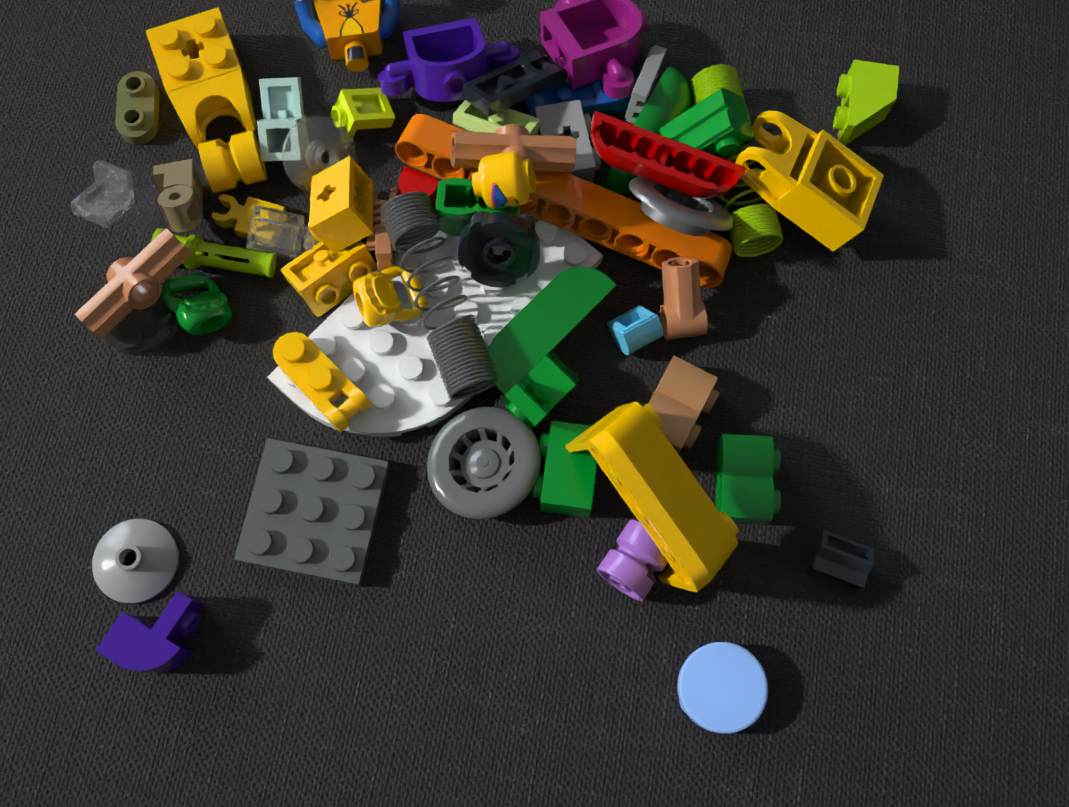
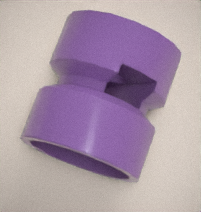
(634, 562)

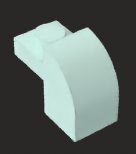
(281, 111)

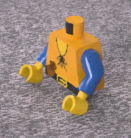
(349, 27)

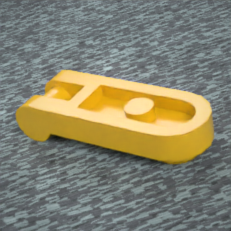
(319, 379)

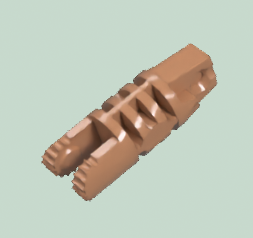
(379, 238)

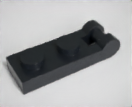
(514, 83)

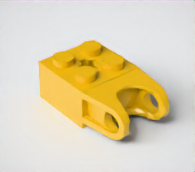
(202, 72)
(811, 179)

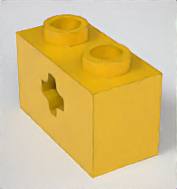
(341, 205)

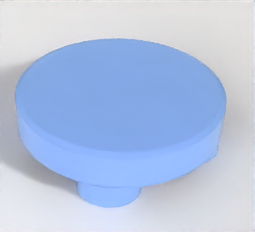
(722, 687)

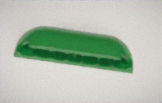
(668, 100)
(545, 323)

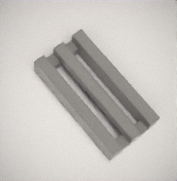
(645, 83)

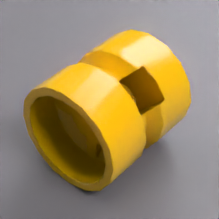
(232, 161)

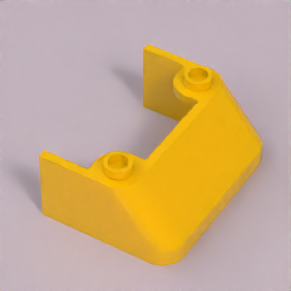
(661, 494)

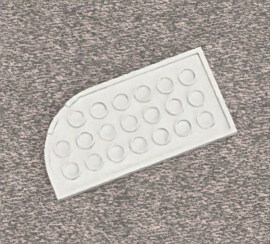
(395, 360)

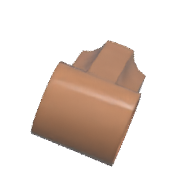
(683, 310)

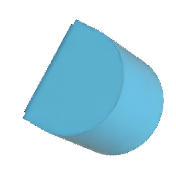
(635, 329)

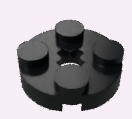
(504, 230)

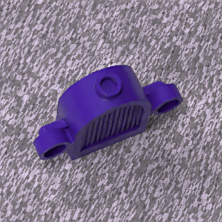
(443, 60)

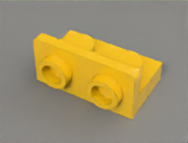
(327, 276)

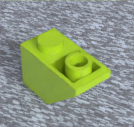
(866, 96)

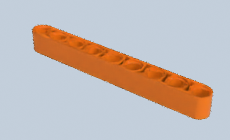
(576, 206)

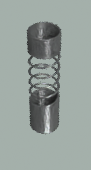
(459, 343)

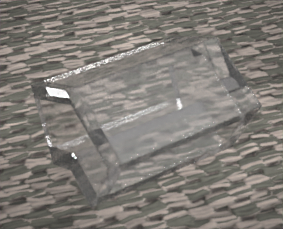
(275, 231)

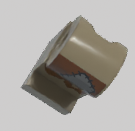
(180, 194)

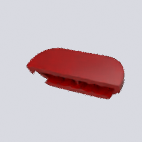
(662, 159)

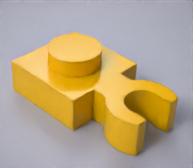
(239, 214)

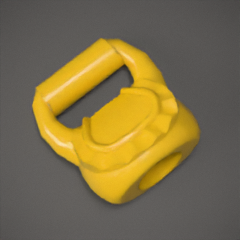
(378, 298)

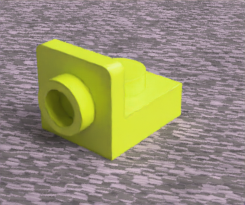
(362, 109)

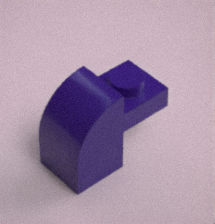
(154, 648)

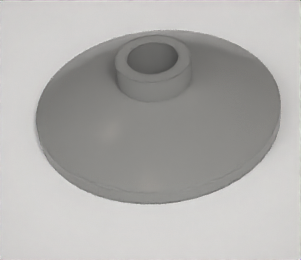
(154, 564)

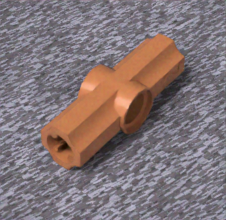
(544, 151)
(133, 283)

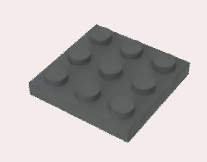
(313, 512)

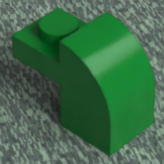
(540, 390)

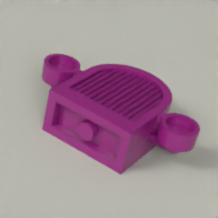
(595, 41)

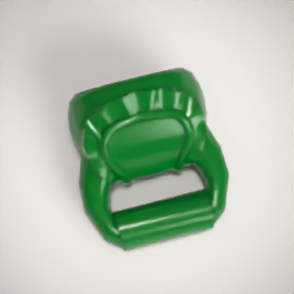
(199, 312)

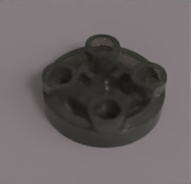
(144, 330)

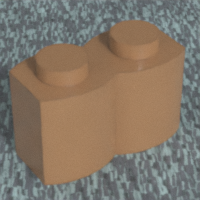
(679, 400)

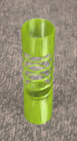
(756, 225)

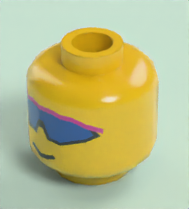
(504, 180)

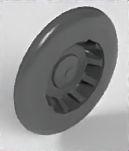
(484, 463)

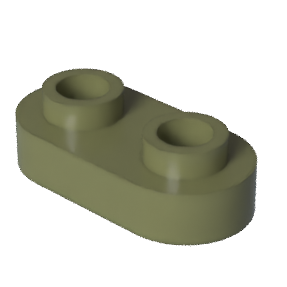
(140, 104)

